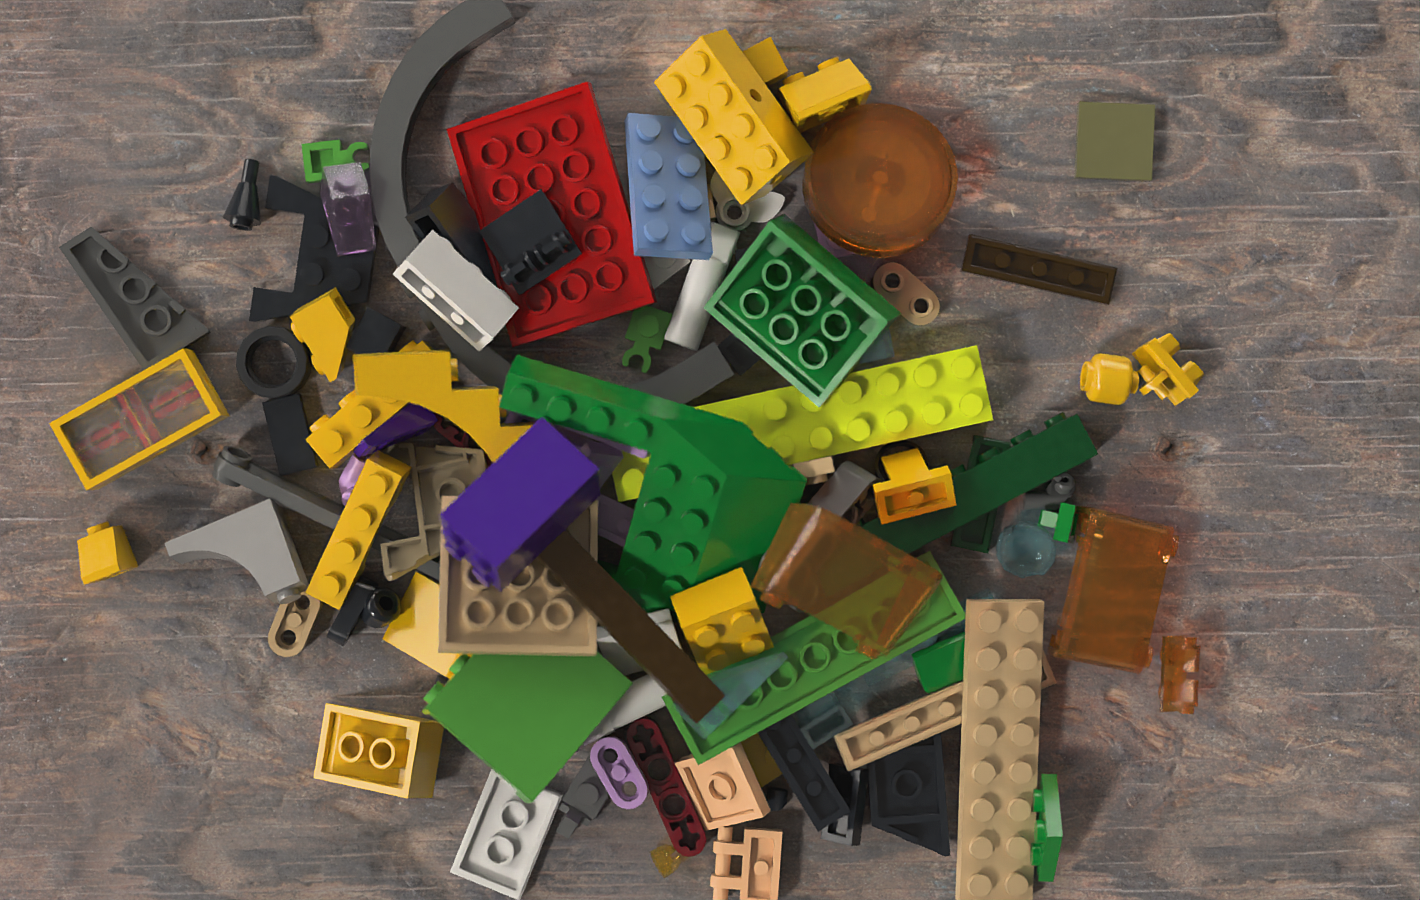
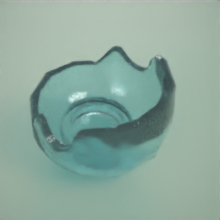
(1025, 549)

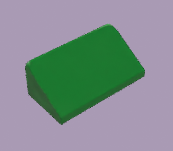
(940, 663)

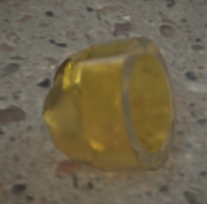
(663, 861)

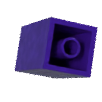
(520, 505)

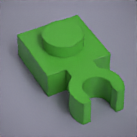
(329, 153)
(647, 330)

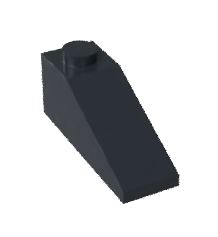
(454, 219)

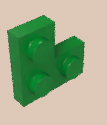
(1047, 829)

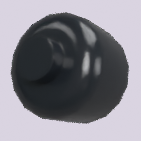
(381, 608)

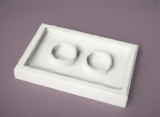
(505, 837)

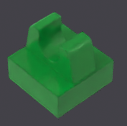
(1064, 522)

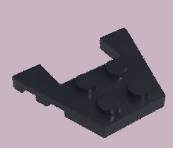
(318, 264)

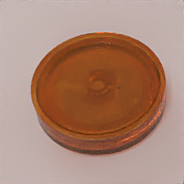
(879, 180)

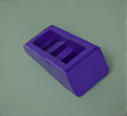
(404, 425)

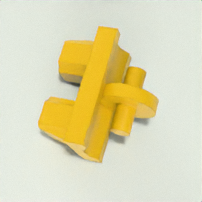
(1163, 373)

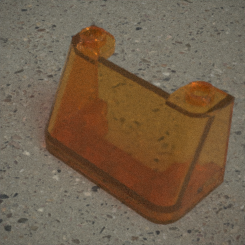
(844, 578)
(1114, 591)

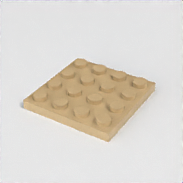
(524, 619)

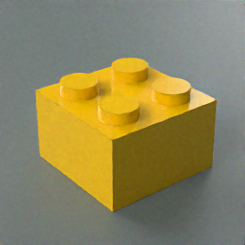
(722, 621)

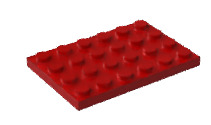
(565, 151)

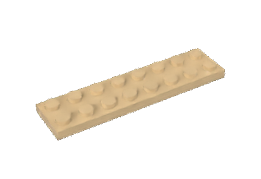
(999, 748)

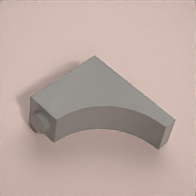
(255, 540)

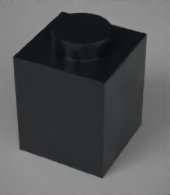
(375, 334)

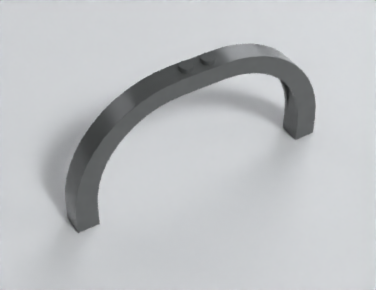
(409, 87)

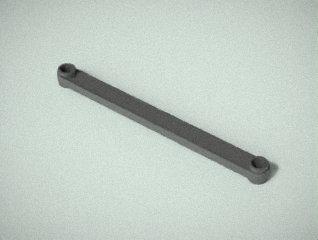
(236, 469)

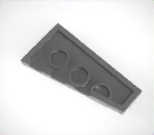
(135, 305)

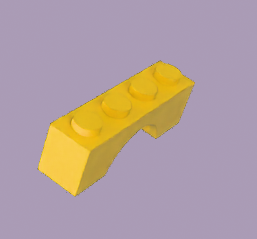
(357, 528)

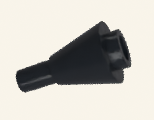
(244, 205)

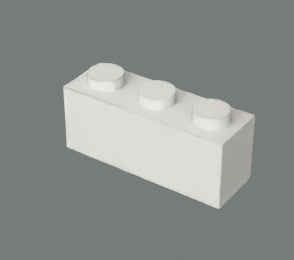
(456, 290)

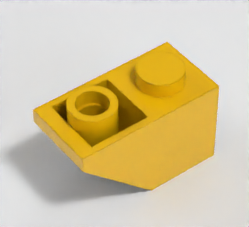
(326, 329)

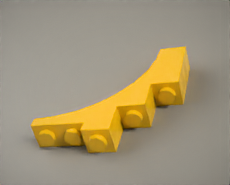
(427, 381)

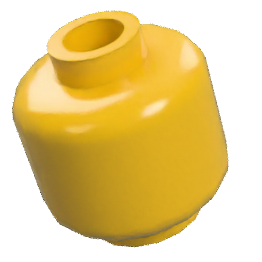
(1108, 379)

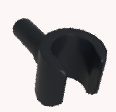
(776, 798)

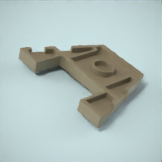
(434, 474)

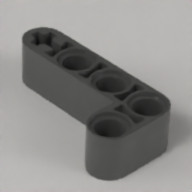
(846, 494)

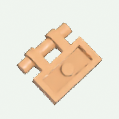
(759, 863)

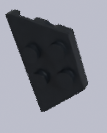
(910, 795)

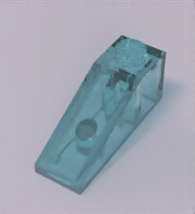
(737, 685)

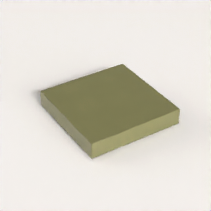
(1114, 141)

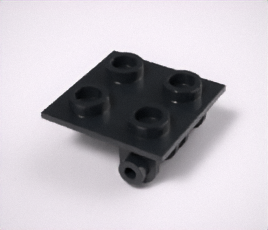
(530, 242)

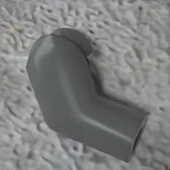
(1050, 499)

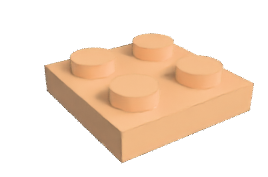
(723, 788)

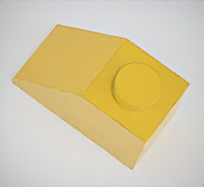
(104, 553)

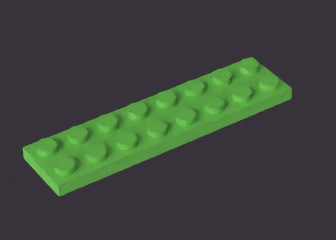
(817, 664)

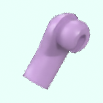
(350, 476)

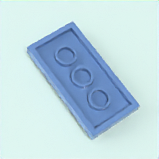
(667, 189)

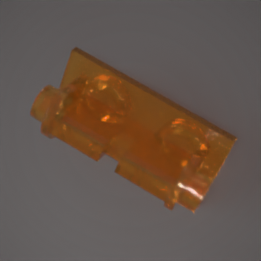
(1178, 656)

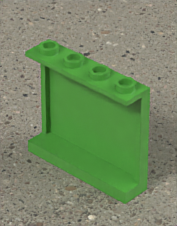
(525, 711)

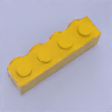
(338, 436)

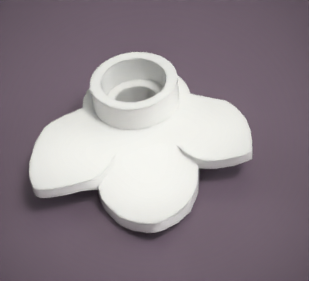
(756, 211)

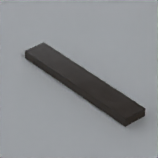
(631, 626)

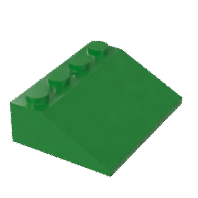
(801, 309)

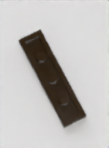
(1038, 269)

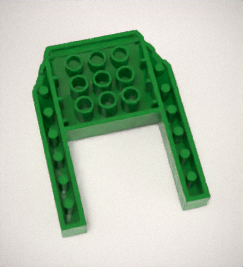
(707, 489)

